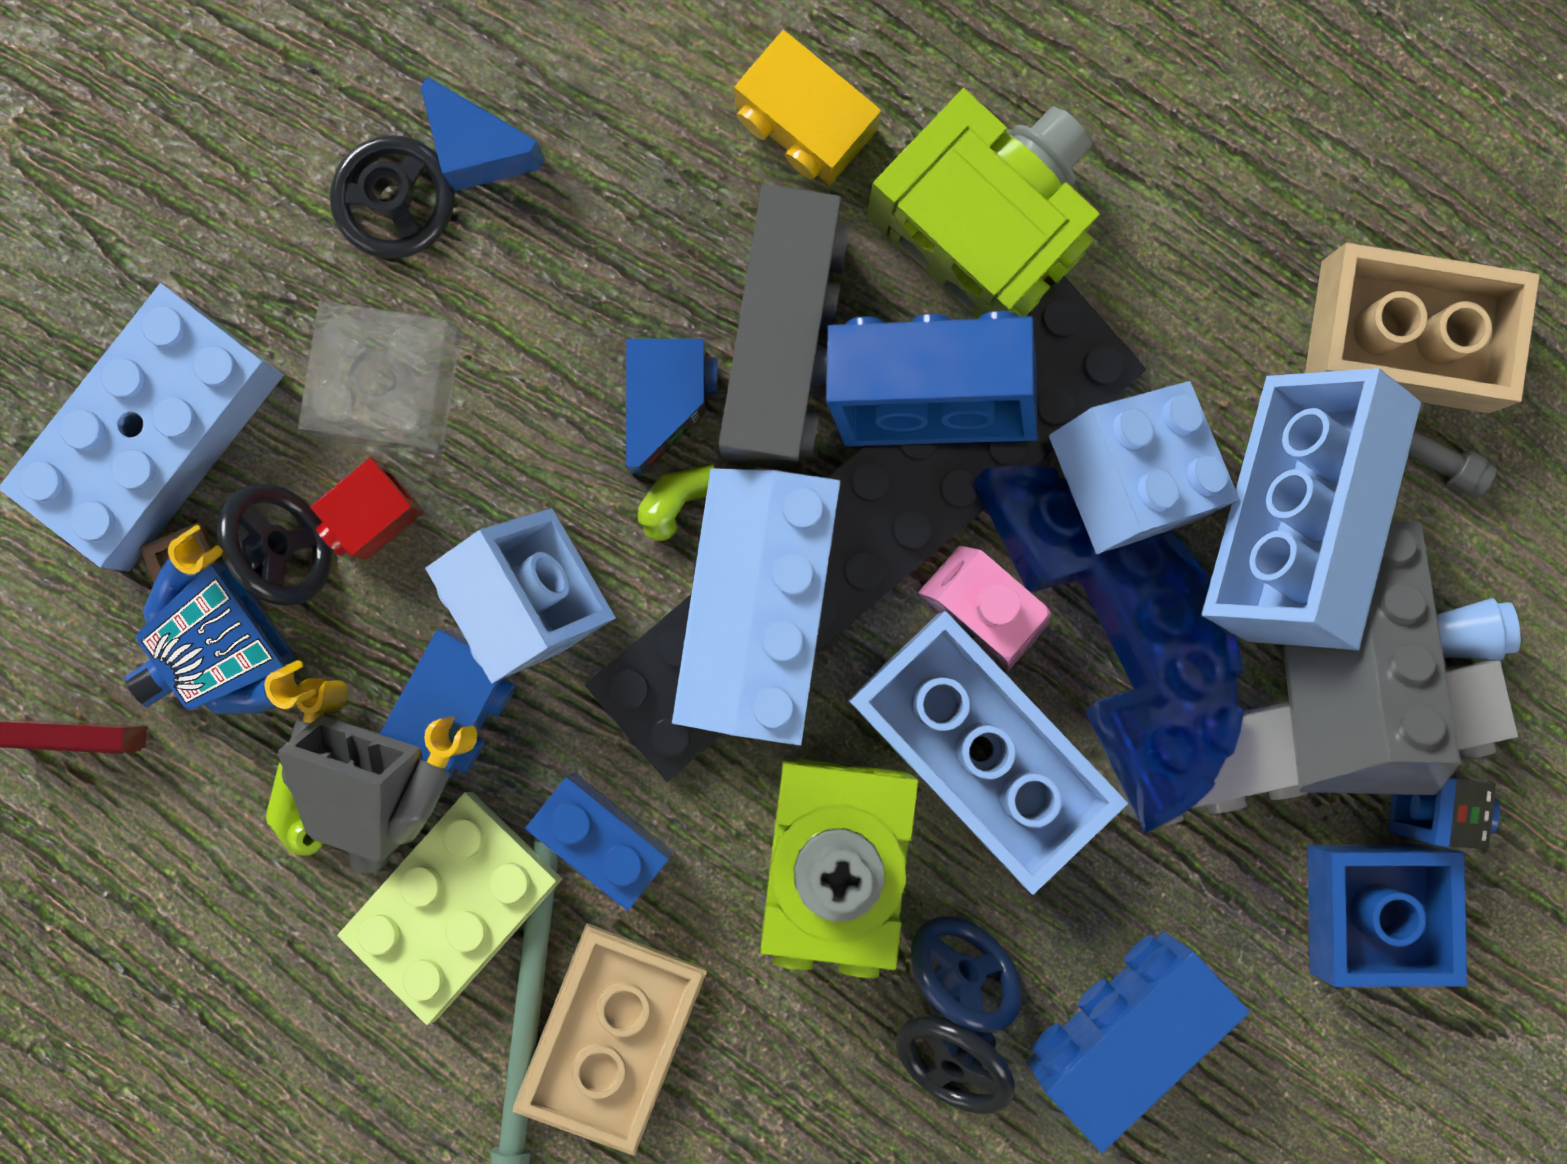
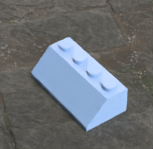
(756, 604)

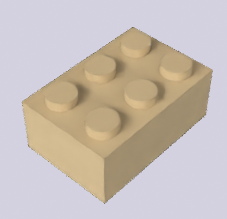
(1429, 322)

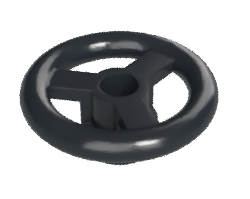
(375, 180)
(261, 553)
(959, 1058)

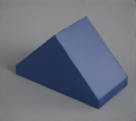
(473, 142)

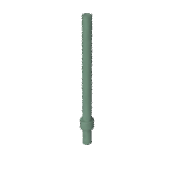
(526, 1022)

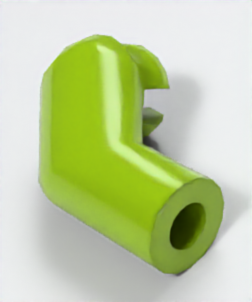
(286, 822)

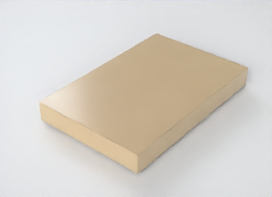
(609, 1040)

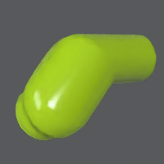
(666, 499)

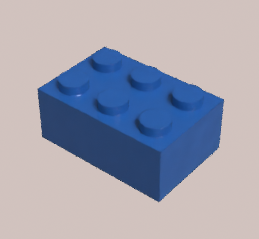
(933, 380)
(1134, 1037)

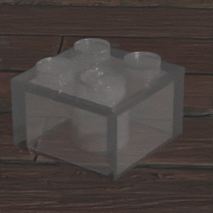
(380, 379)

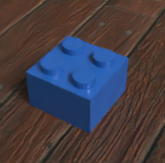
(1387, 915)

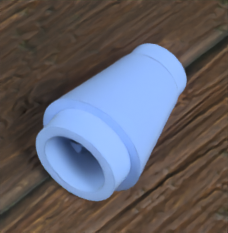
(1480, 631)

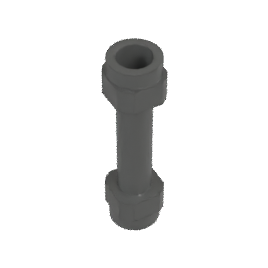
(1464, 472)

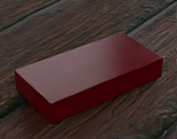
(72, 736)

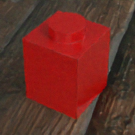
(365, 511)

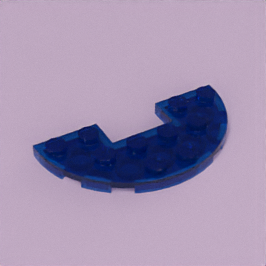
(1150, 598)

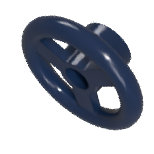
(956, 981)

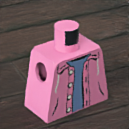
(987, 604)

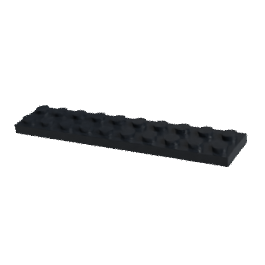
(888, 519)

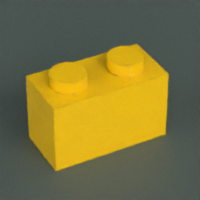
(805, 109)

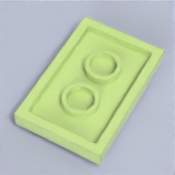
(449, 907)

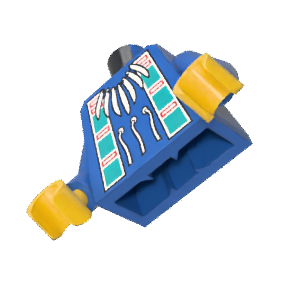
(211, 640)

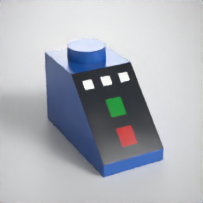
(664, 395)
(1457, 816)

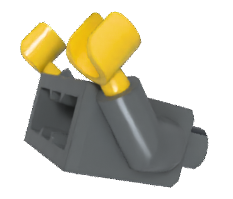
(360, 785)

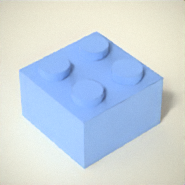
(1143, 466)
(519, 593)

